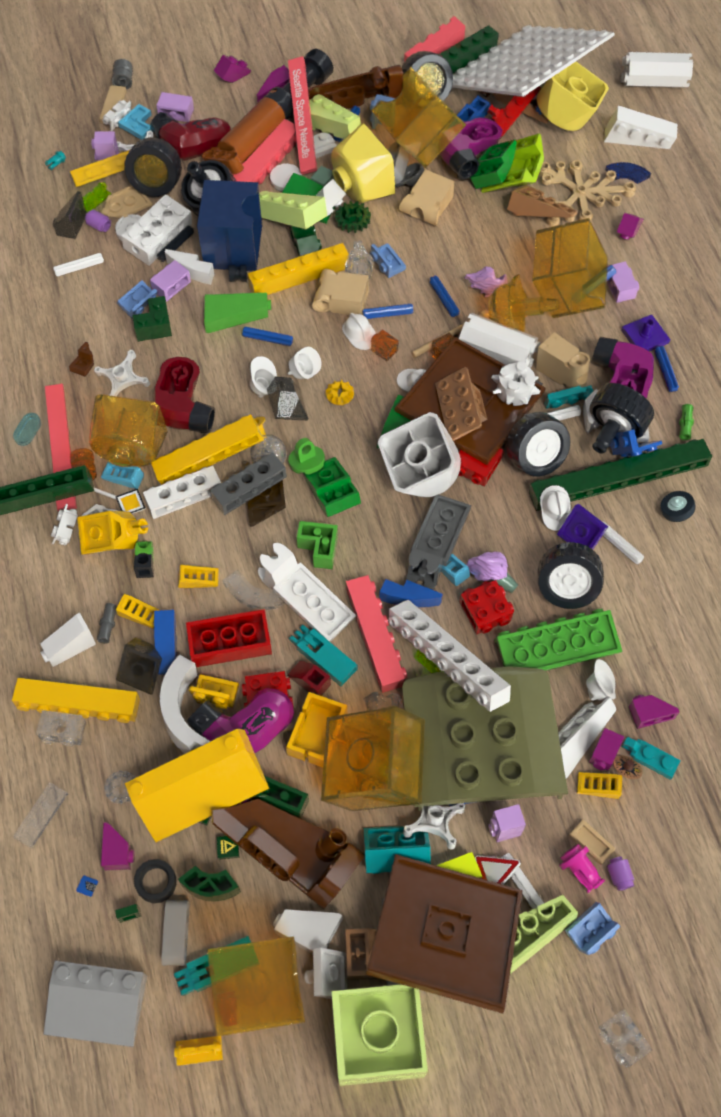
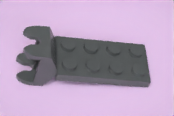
(436, 540)

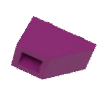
(231, 69)

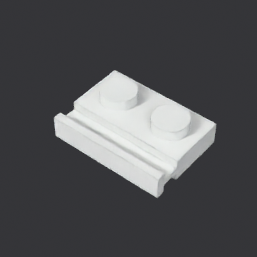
(323, 144)

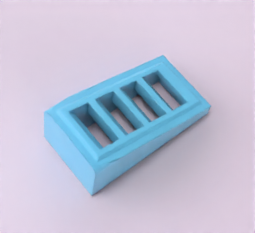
(133, 479)
(457, 575)

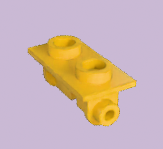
(198, 1050)

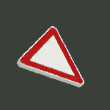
(496, 869)

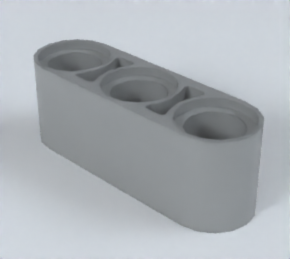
(400, 159)
(175, 933)

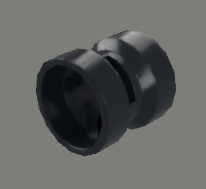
(238, 273)

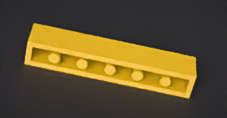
(298, 270)
(208, 450)
(76, 699)

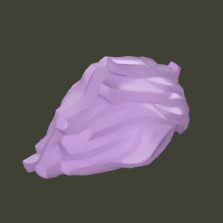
(486, 280)
(488, 566)

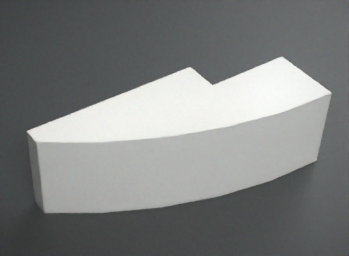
(198, 270)

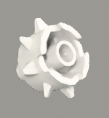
(516, 384)

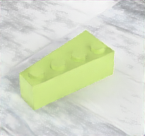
(332, 117)
(292, 209)
(540, 927)

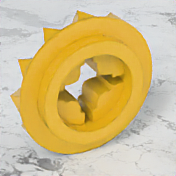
(346, 395)

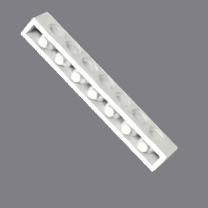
(450, 655)

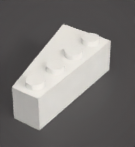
(639, 129)

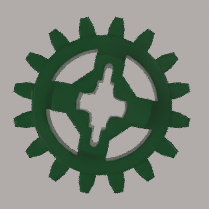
(352, 217)

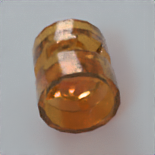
(84, 457)

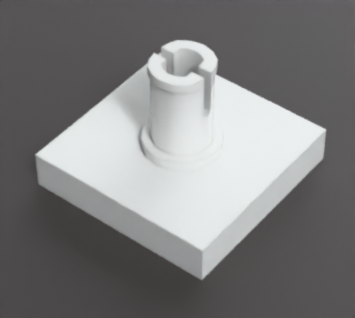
(328, 972)

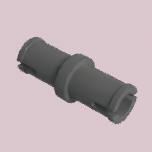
(107, 623)

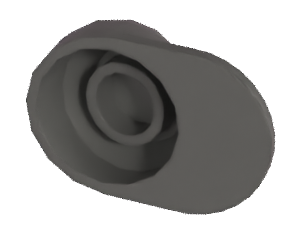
(412, 175)

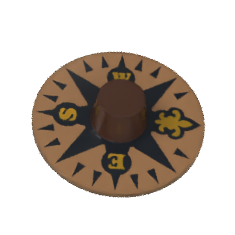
(627, 767)

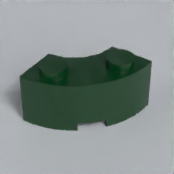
(305, 240)
(209, 886)

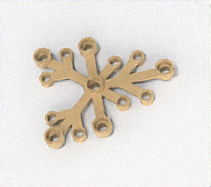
(584, 191)

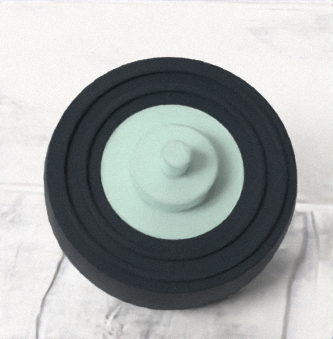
(678, 506)

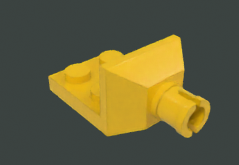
(109, 531)

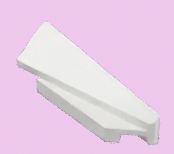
(582, 731)

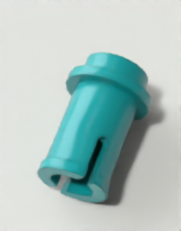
(56, 160)

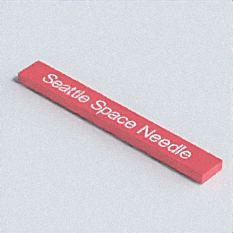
(302, 115)

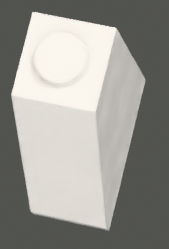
(67, 641)
(308, 927)

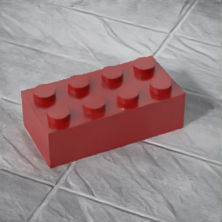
(228, 638)

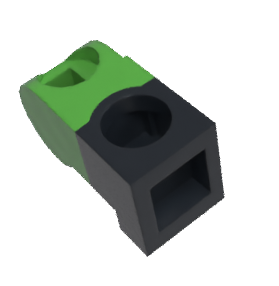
(144, 559)

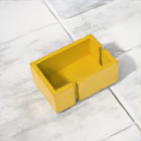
(309, 734)

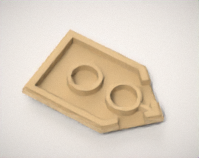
(125, 202)

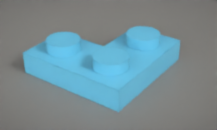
(135, 121)

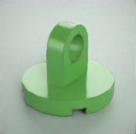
(306, 457)

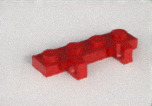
(506, 117)

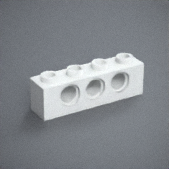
(177, 500)

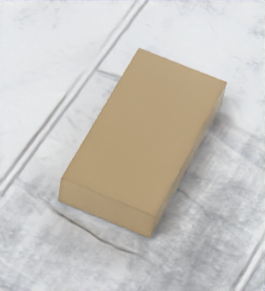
(598, 847)

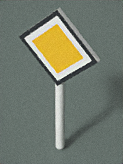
(129, 501)

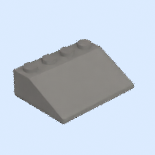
(94, 1003)

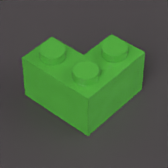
(321, 539)

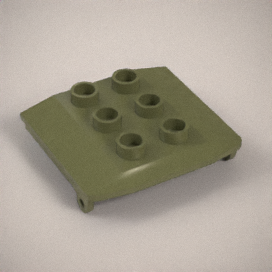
(483, 752)

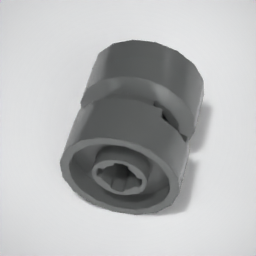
(122, 73)

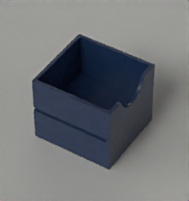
(230, 224)

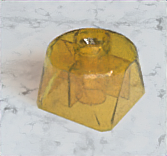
(126, 430)

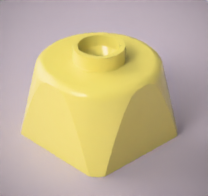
(571, 97)
(363, 166)

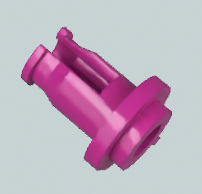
(581, 867)

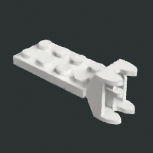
(304, 592)

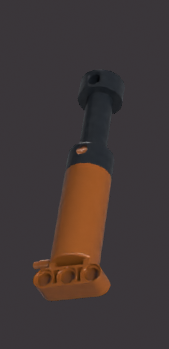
(266, 116)

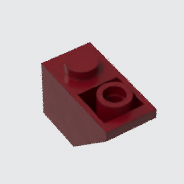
(310, 677)

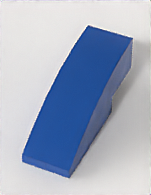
(476, 109)
(417, 594)
(165, 638)

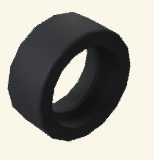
(143, 869)

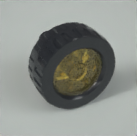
(432, 69)
(153, 167)

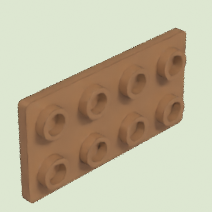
(460, 404)

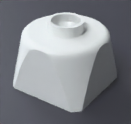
(421, 457)

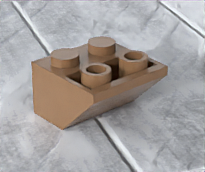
(358, 950)

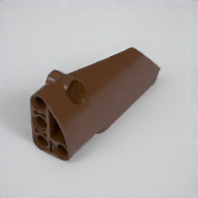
(355, 89)
(291, 848)

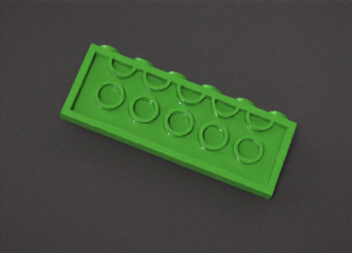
(560, 642)

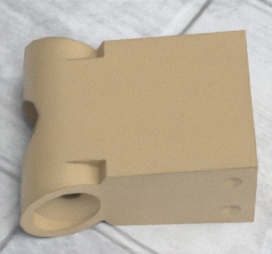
(428, 197)
(341, 293)
(563, 362)

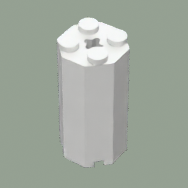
(656, 69)
(499, 341)

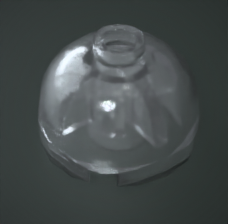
(268, 445)

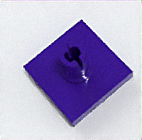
(646, 333)
(582, 527)

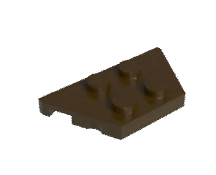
(266, 503)

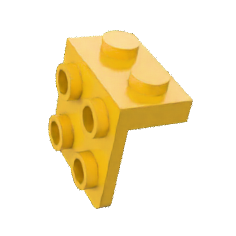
(215, 690)

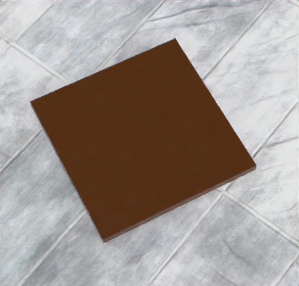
(501, 417)
(446, 934)

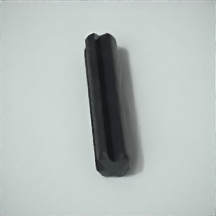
(176, 242)

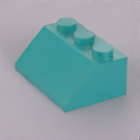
(385, 842)

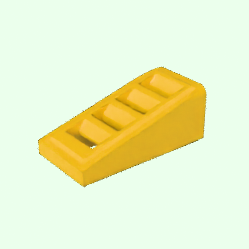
(197, 583)
(122, 612)
(608, 778)

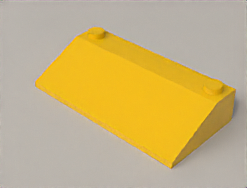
(196, 784)

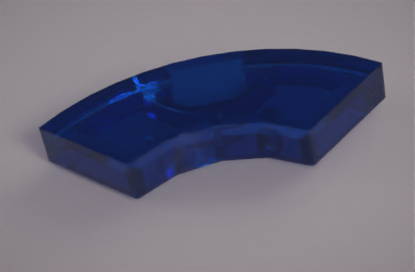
(629, 171)

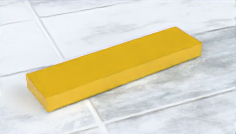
(99, 169)

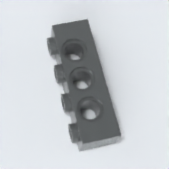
(244, 491)

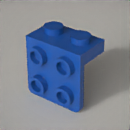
(626, 444)

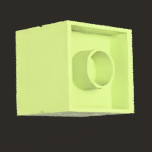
(379, 1034)

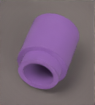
(98, 221)
(621, 873)

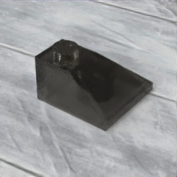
(70, 217)
(286, 399)
(139, 665)

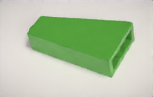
(234, 309)

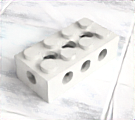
(156, 229)

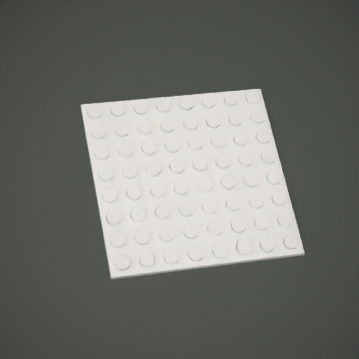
(527, 59)

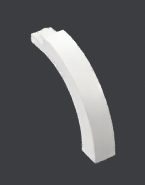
(173, 688)

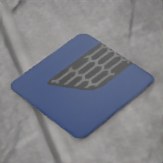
(87, 886)

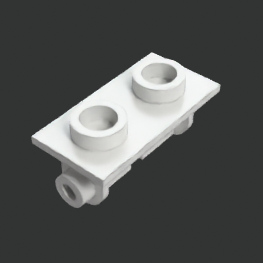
(121, 109)
(65, 518)

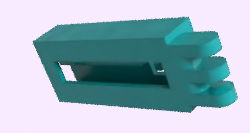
(327, 658)
(196, 969)

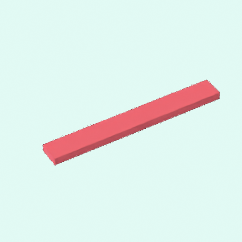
(59, 436)

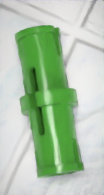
(686, 422)

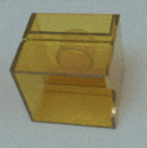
(419, 119)
(571, 267)
(255, 986)

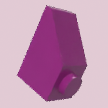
(629, 226)
(651, 711)
(606, 749)
(115, 850)

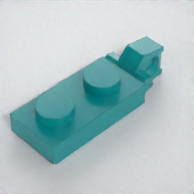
(566, 396)
(652, 757)

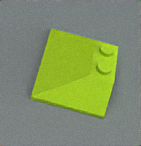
(525, 166)

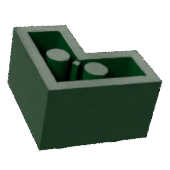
(154, 323)

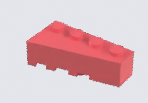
(441, 40)

